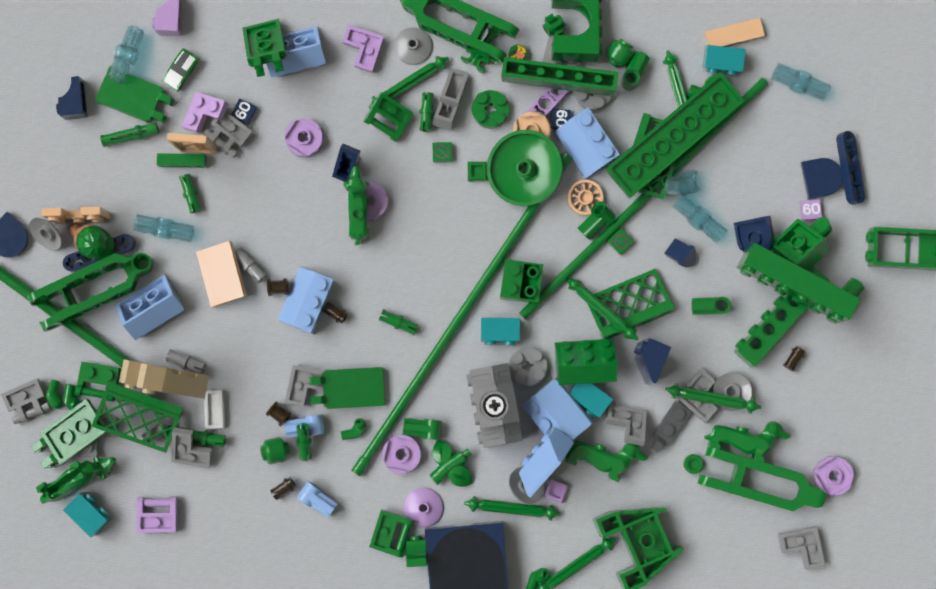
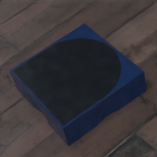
(467, 556)

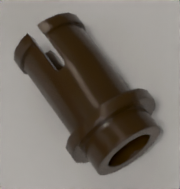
(334, 312)
(794, 358)
(283, 488)

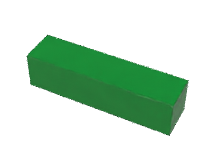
(181, 160)

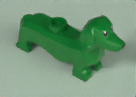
(357, 206)
(747, 442)
(603, 460)
(74, 478)

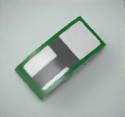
(179, 69)

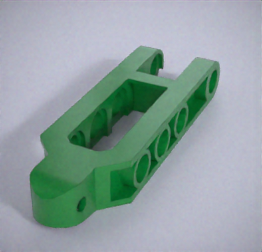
(472, 43)
(134, 266)
(806, 494)

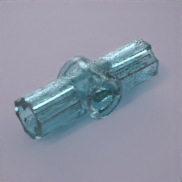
(125, 54)
(801, 82)
(699, 218)
(163, 228)

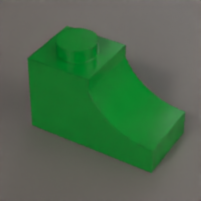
(416, 551)

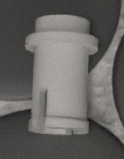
(153, 431)

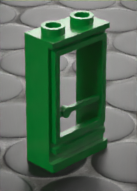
(926, 248)

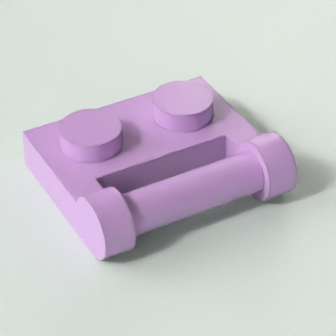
(157, 521)

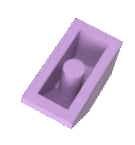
(169, 18)

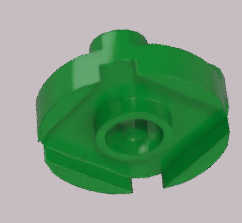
(483, 100)

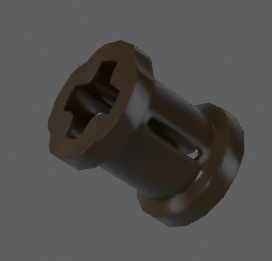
(277, 287)
(278, 413)

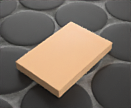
(192, 143)
(221, 273)

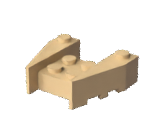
(163, 379)

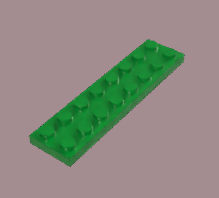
(674, 135)

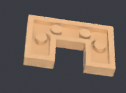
(60, 216)

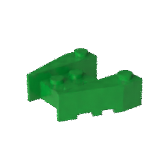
(644, 541)

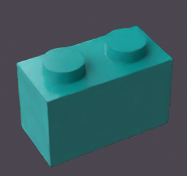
(723, 58)
(500, 330)
(590, 398)
(87, 514)

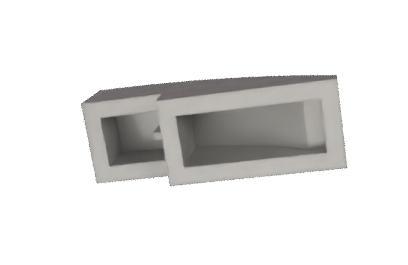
(450, 99)

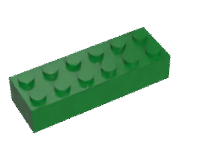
(797, 283)

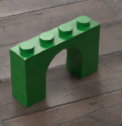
(584, 46)

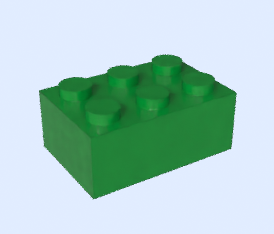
(585, 361)

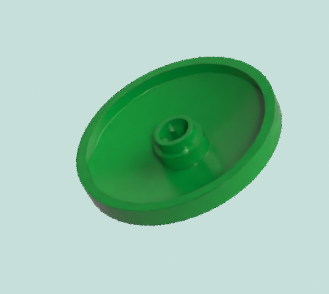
(524, 168)

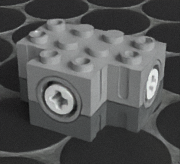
(495, 405)

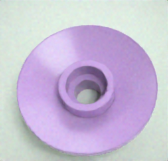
(430, 499)

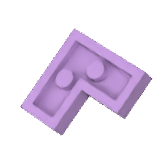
(368, 43)
(200, 108)

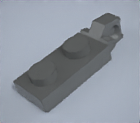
(669, 426)

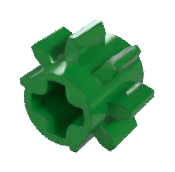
(553, 25)

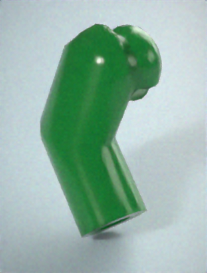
(69, 398)
(356, 431)

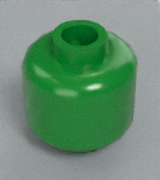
(619, 53)
(274, 450)

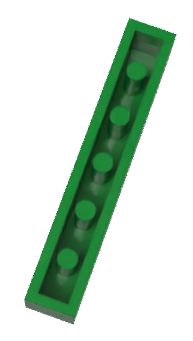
(559, 76)

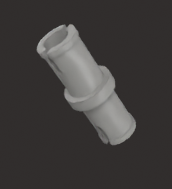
(249, 265)
(185, 362)

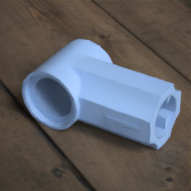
(315, 423)
(313, 496)

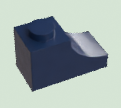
(73, 103)
(346, 160)

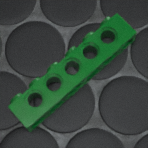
(766, 342)

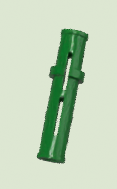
(151, 130)
(206, 437)

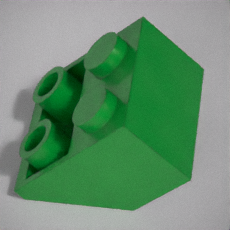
(521, 281)

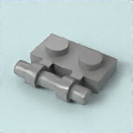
(231, 128)
(24, 395)

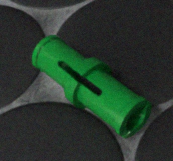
(426, 112)
(190, 193)
(398, 322)
(304, 441)

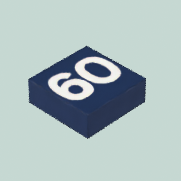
(243, 111)
(559, 117)

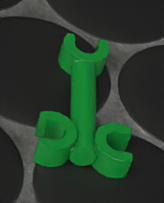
(475, 59)

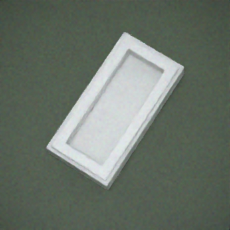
(214, 409)

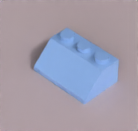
(302, 52)
(586, 143)
(306, 300)
(149, 307)
(557, 408)
(544, 460)

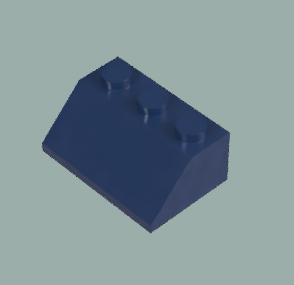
(651, 359)

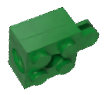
(801, 236)

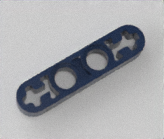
(848, 168)
(75, 256)

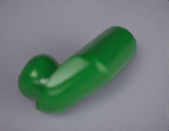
(53, 396)
(537, 576)

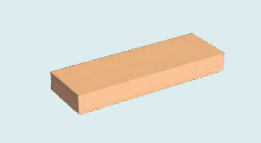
(735, 33)

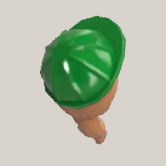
(92, 241)

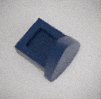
(681, 253)

